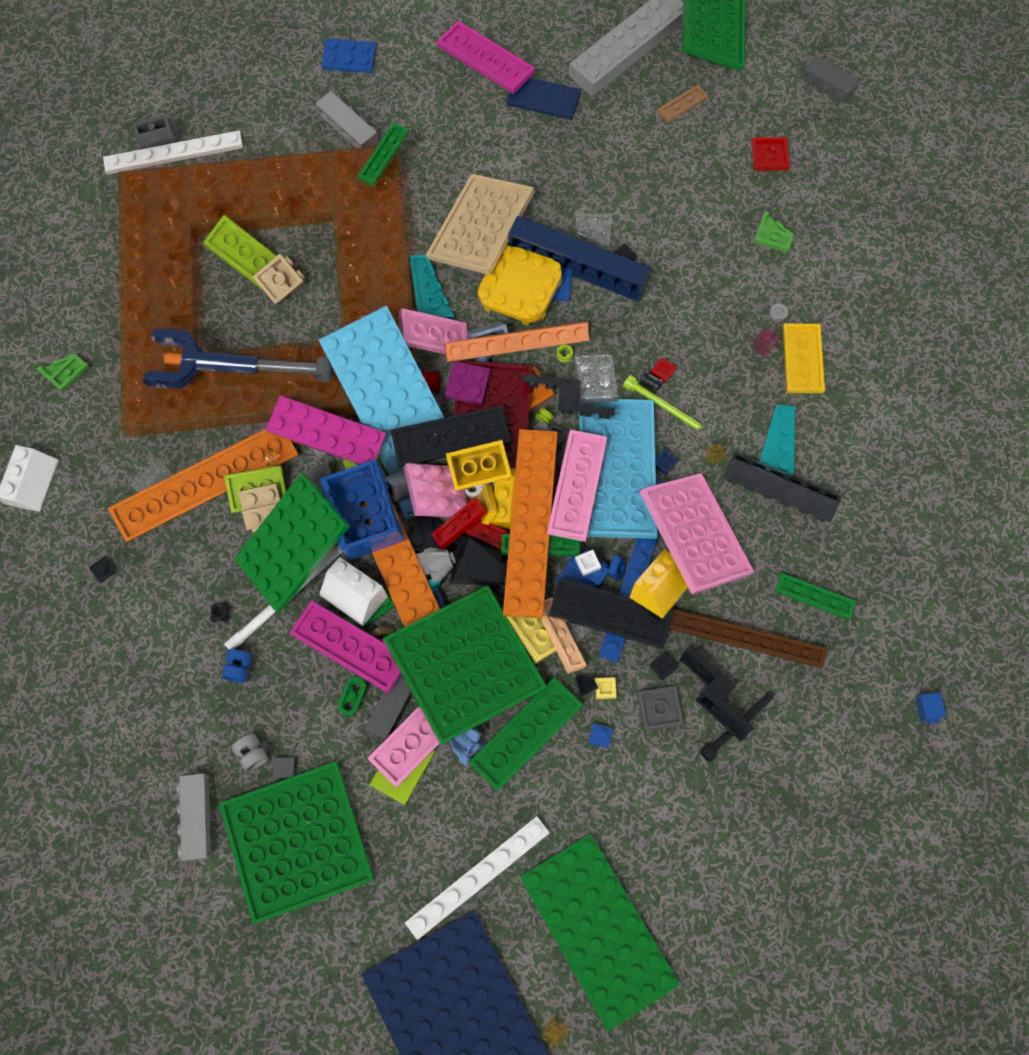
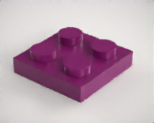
(467, 383)

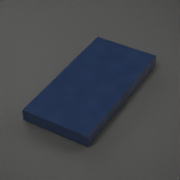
(546, 98)

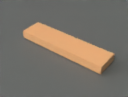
(562, 640)

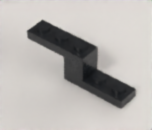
(568, 396)
(716, 691)

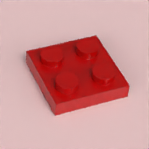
(770, 154)

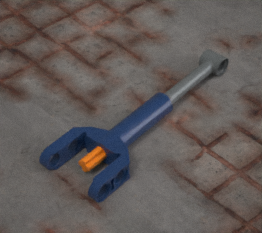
(194, 360)

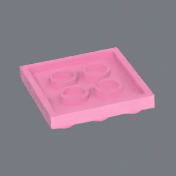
(433, 490)

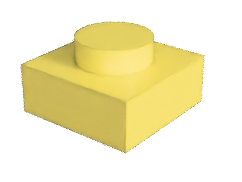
(606, 689)

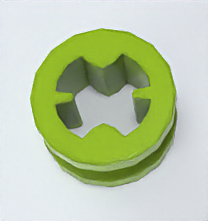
(560, 350)
(544, 416)

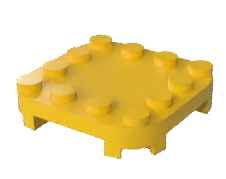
(520, 285)

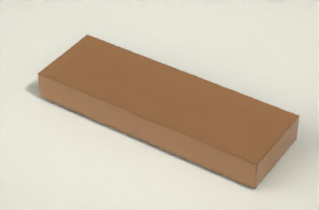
(682, 103)

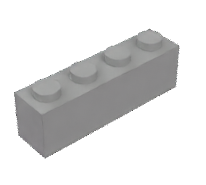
(346, 121)
(194, 817)

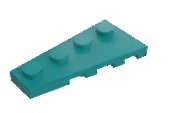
(426, 288)
(780, 440)

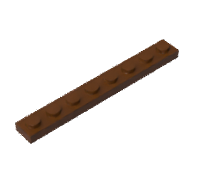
(748, 639)

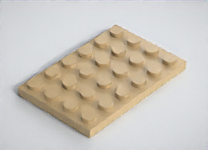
(480, 223)

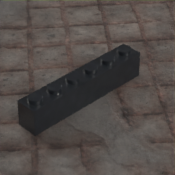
(782, 487)

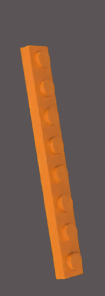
(516, 341)

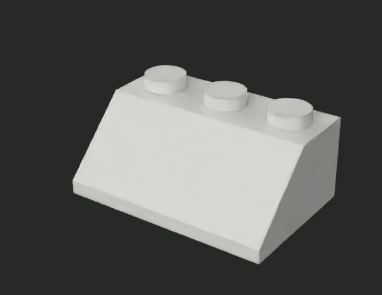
(27, 478)
(352, 591)

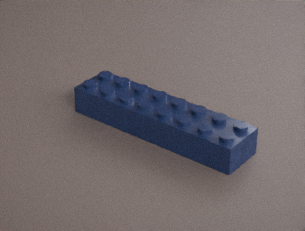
(584, 259)

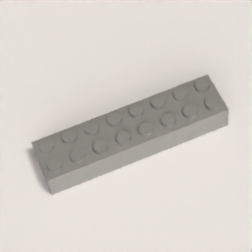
(626, 44)

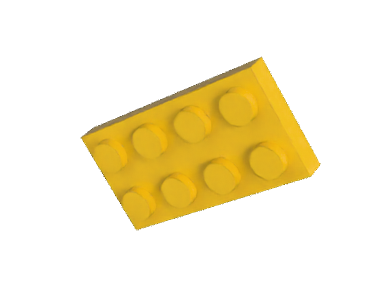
(803, 358)

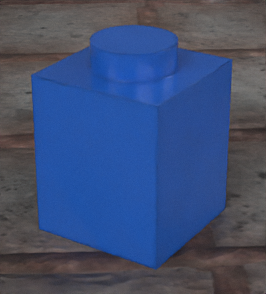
(930, 708)

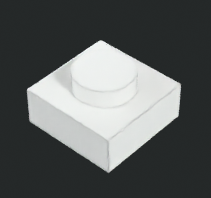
(587, 563)

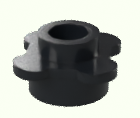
(215, 609)

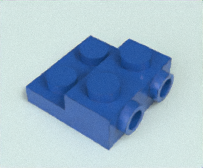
(572, 573)

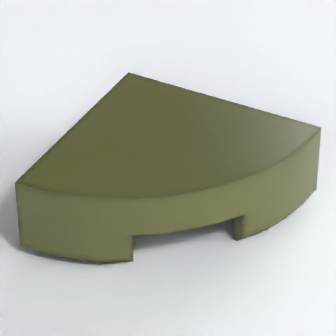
(381, 632)

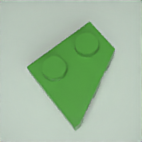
(773, 234)
(64, 371)

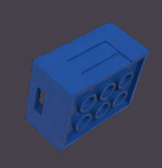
(346, 493)

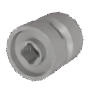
(252, 759)

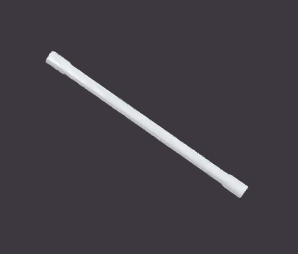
(237, 639)

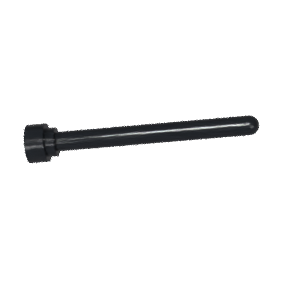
(709, 752)

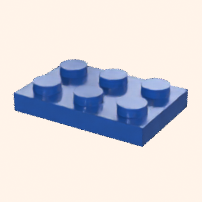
(348, 55)

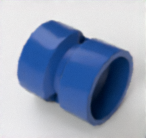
(237, 673)

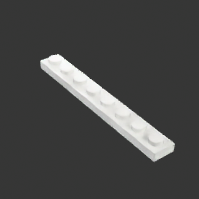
(173, 152)
(476, 878)

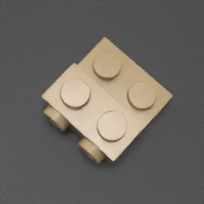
(279, 279)
(258, 504)

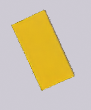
(487, 499)

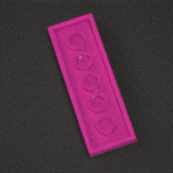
(486, 57)
(325, 431)
(347, 646)

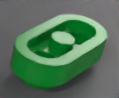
(352, 696)

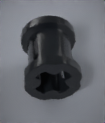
(651, 381)

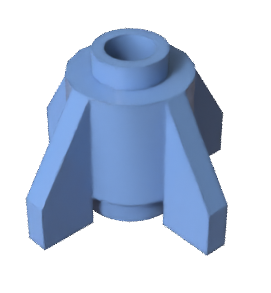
(467, 745)

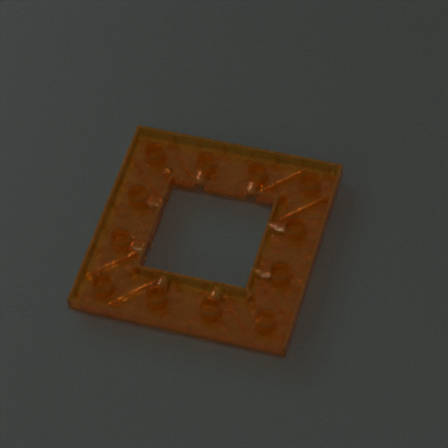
(158, 278)

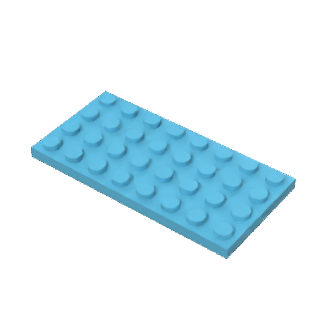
(380, 378)
(625, 469)

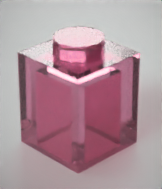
(765, 342)

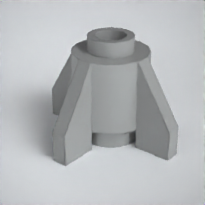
(439, 562)

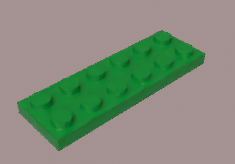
(525, 734)

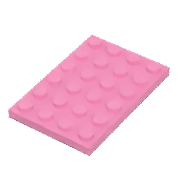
(696, 533)

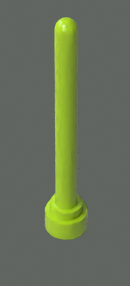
(632, 384)

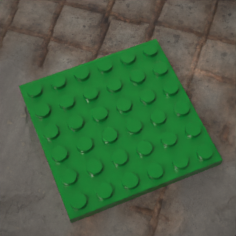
(464, 664)
(295, 843)

